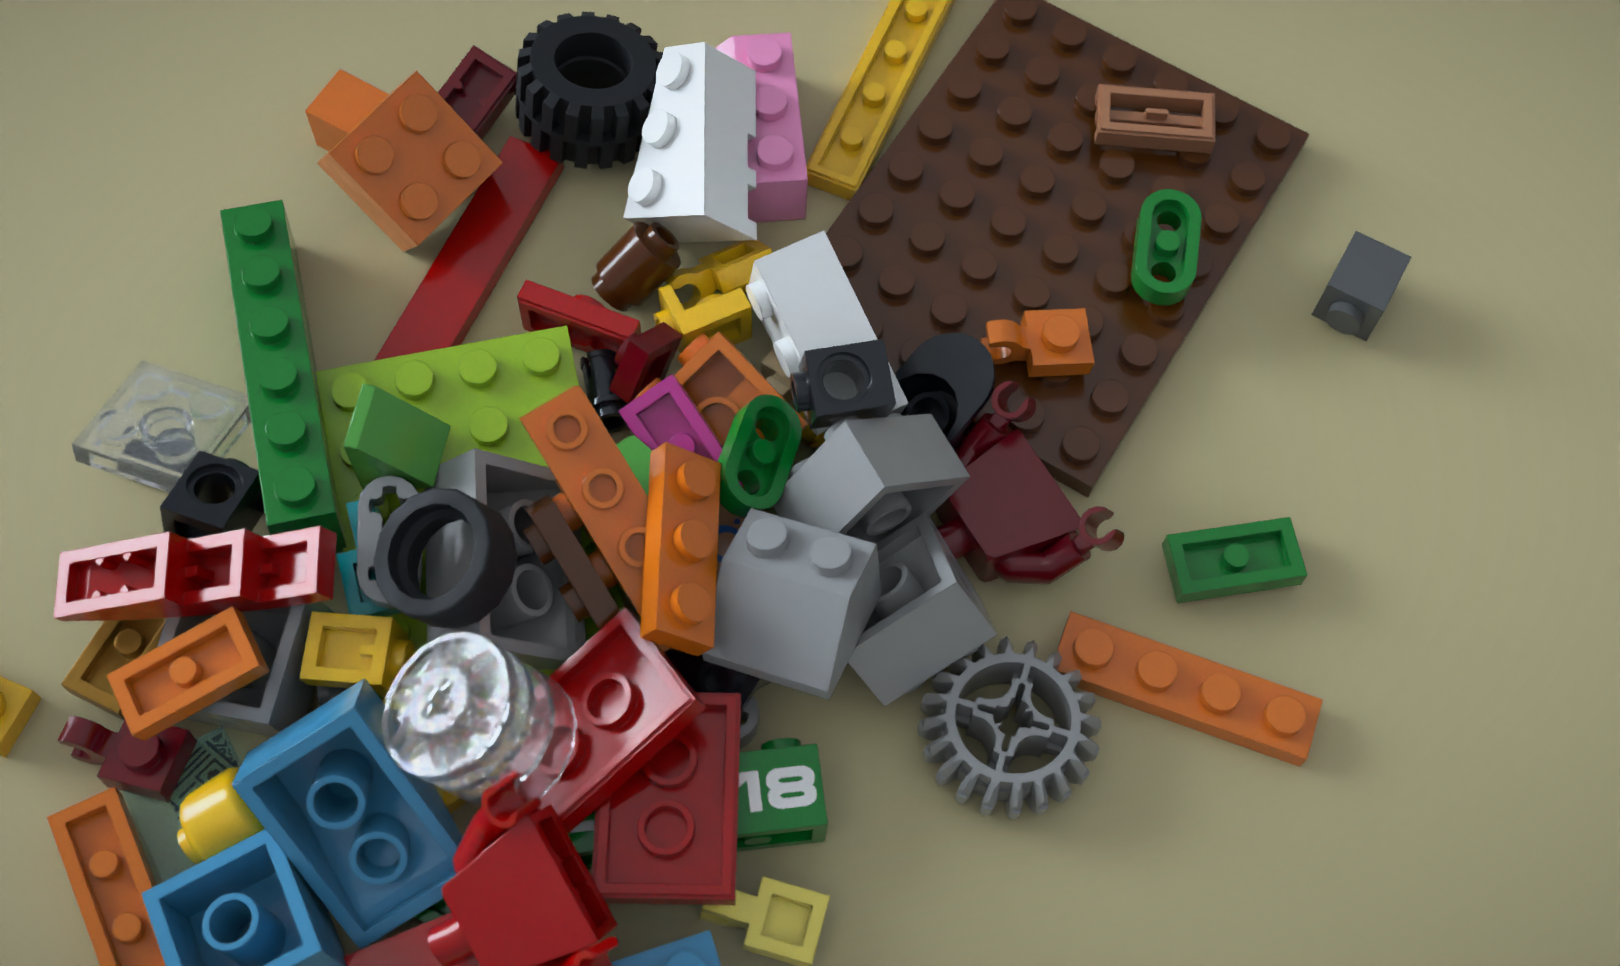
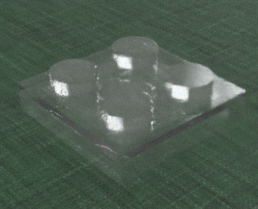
(160, 424)

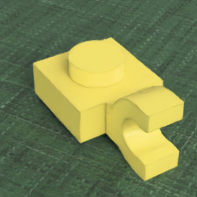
(779, 921)

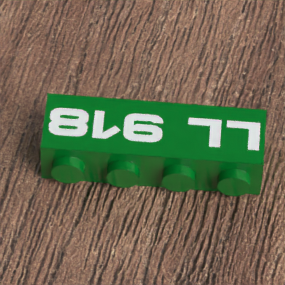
(777, 802)

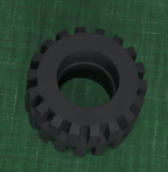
(586, 88)

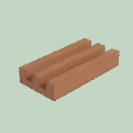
(1155, 126)

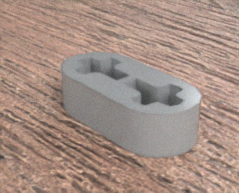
(369, 528)

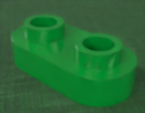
(1166, 251)
(758, 462)

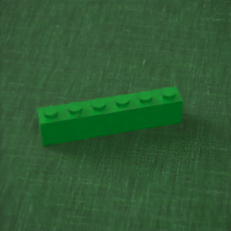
(280, 371)

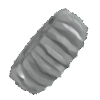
(1033, 734)

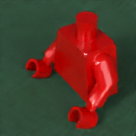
(521, 891)

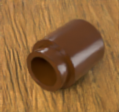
(636, 265)

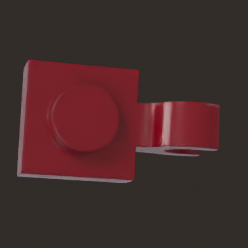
(128, 763)

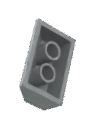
(533, 614)

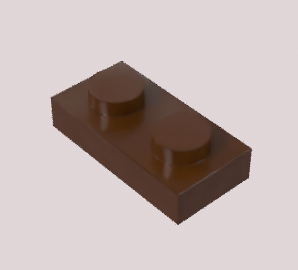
(555, 540)

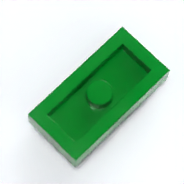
(1234, 559)

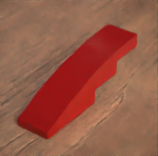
(195, 576)

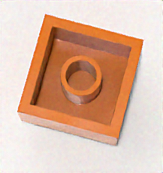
(410, 162)

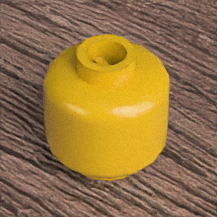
(215, 818)

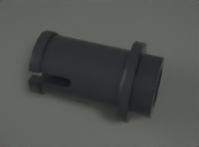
(597, 379)

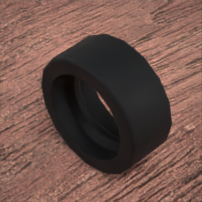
(407, 535)

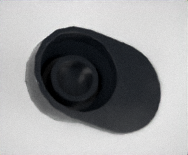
(950, 380)

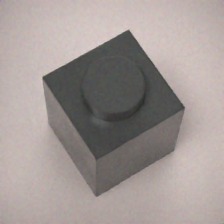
(1361, 286)

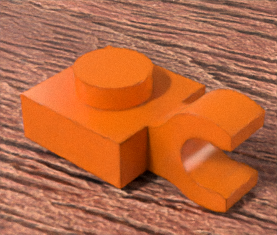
(1048, 340)

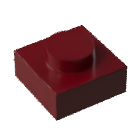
(644, 359)

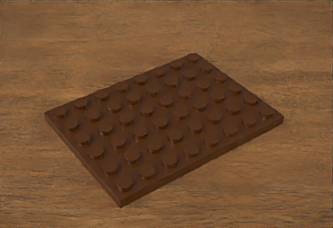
(1013, 209)

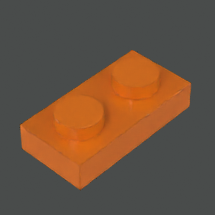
(187, 673)

